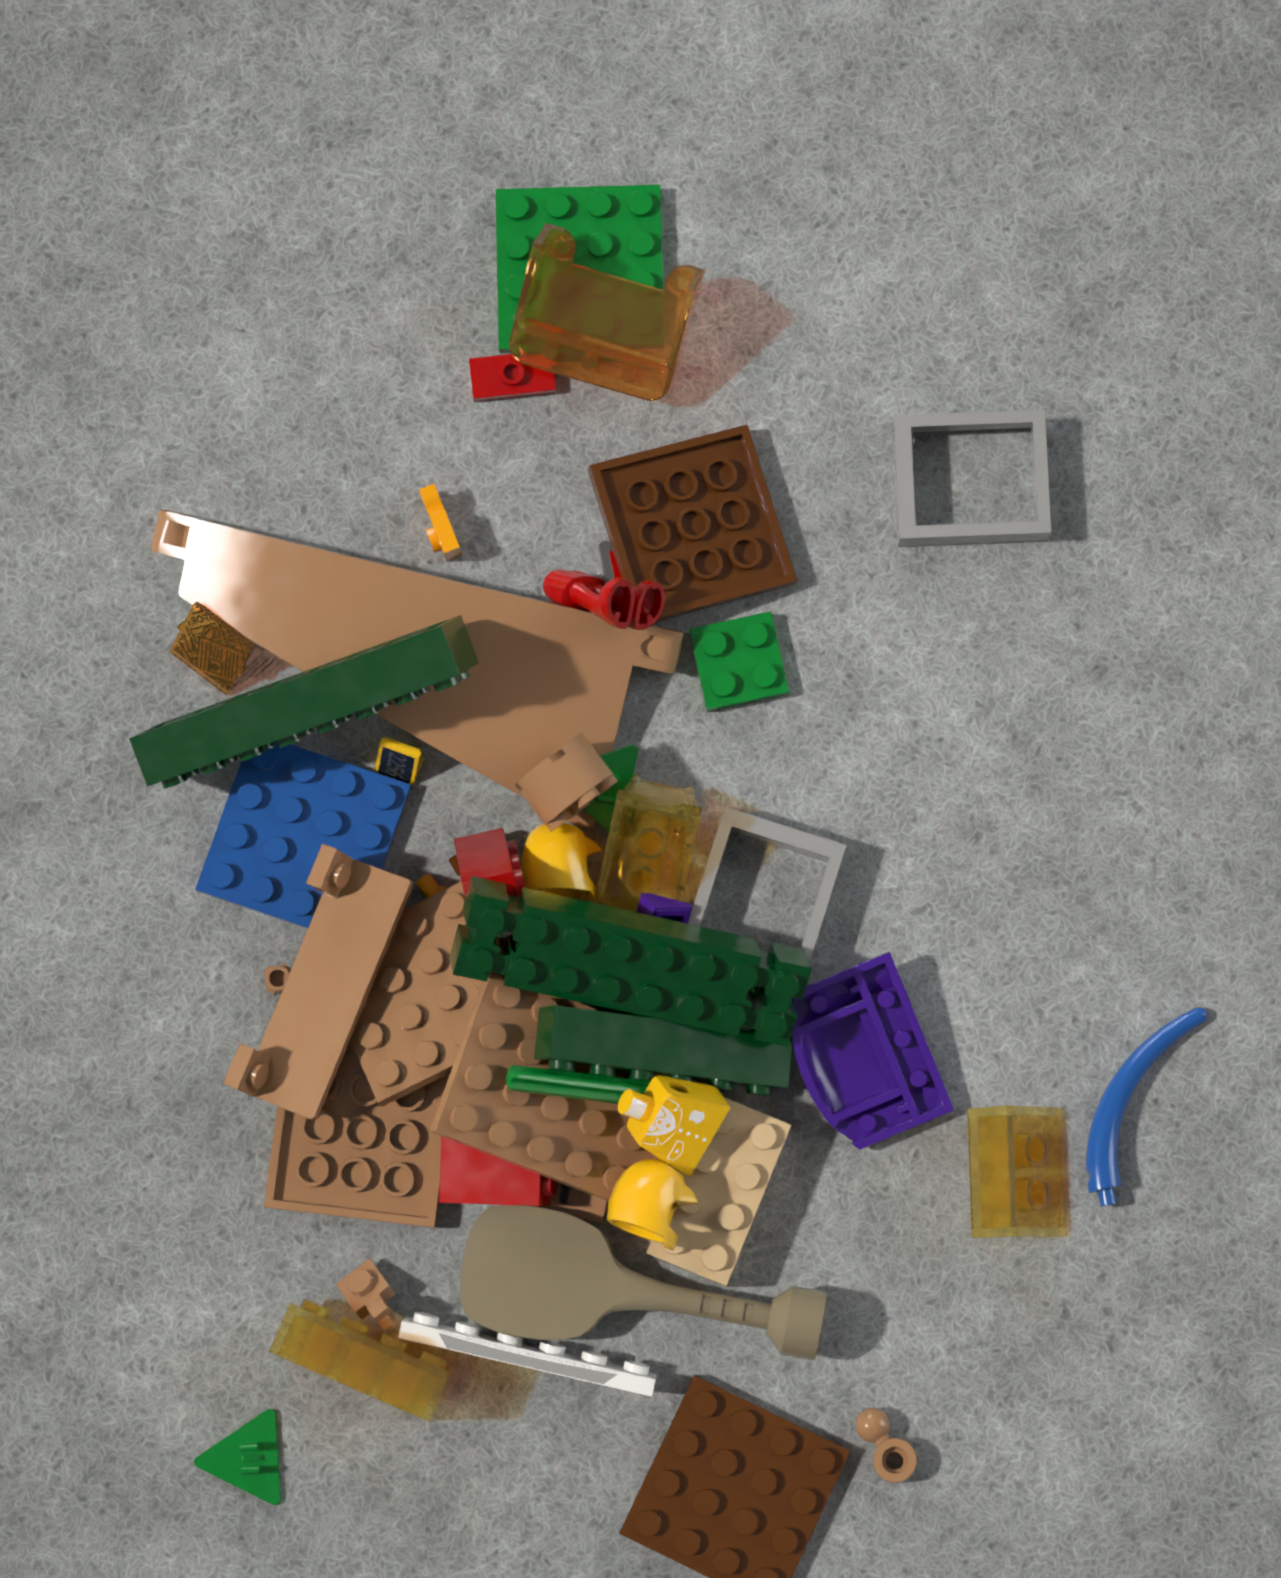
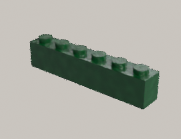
(658, 1048)

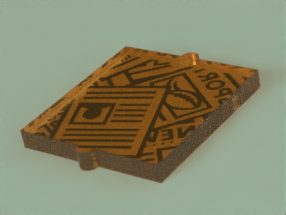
(212, 648)

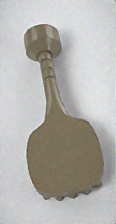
(557, 1277)

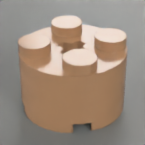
(566, 782)

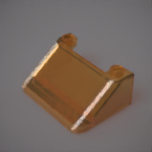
(600, 323)

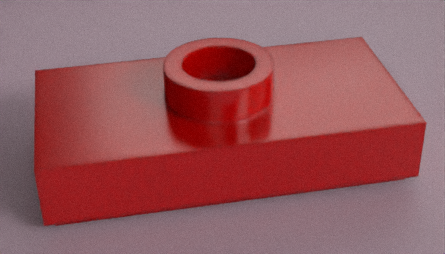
(507, 378)

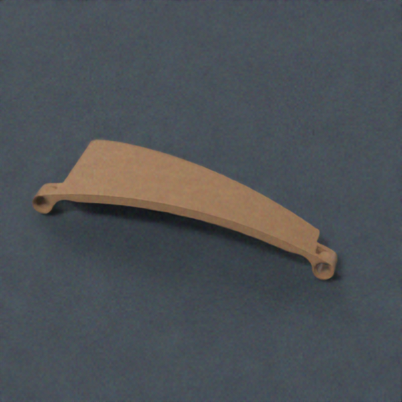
(540, 663)

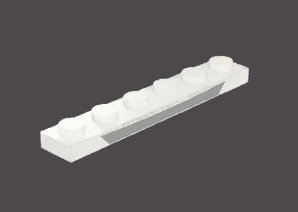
(547, 1357)

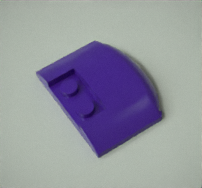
(866, 1054)

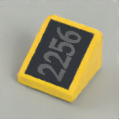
(398, 760)

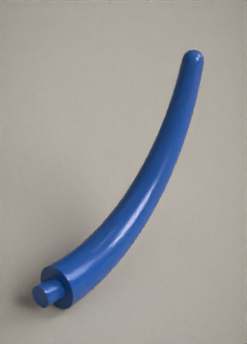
(1107, 1120)

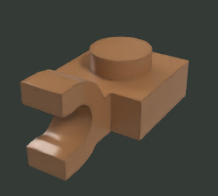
(367, 1294)

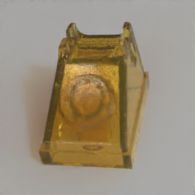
(648, 843)

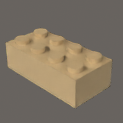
(728, 1193)

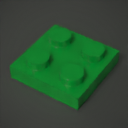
(738, 661)

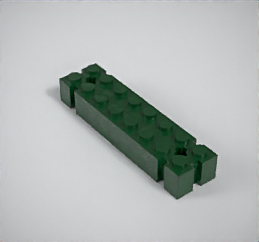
(629, 961)

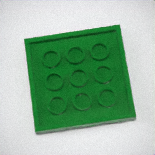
(612, 228)

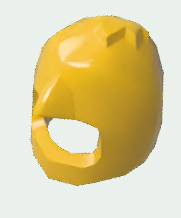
(558, 861)
(646, 1201)

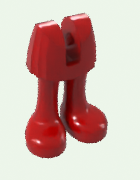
(613, 602)

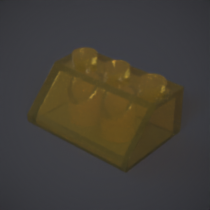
(1016, 1172)

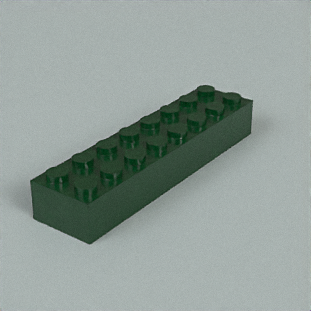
(310, 699)

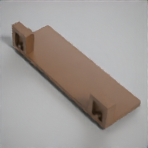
(324, 985)

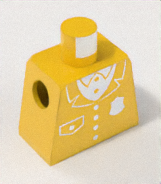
(674, 1119)

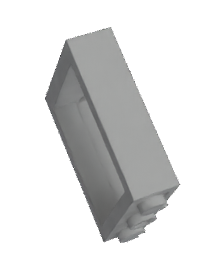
(973, 533)
(782, 837)

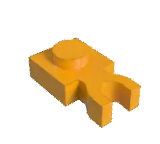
(441, 534)

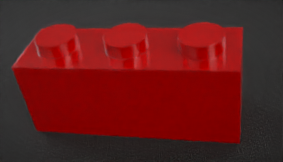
(489, 858)

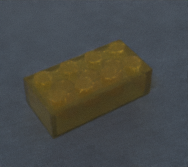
(361, 1361)

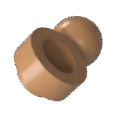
(874, 1427)

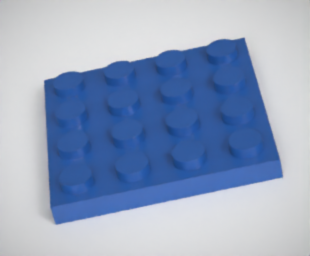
(282, 815)

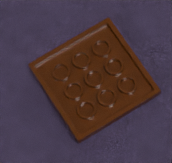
(694, 521)
(733, 1488)

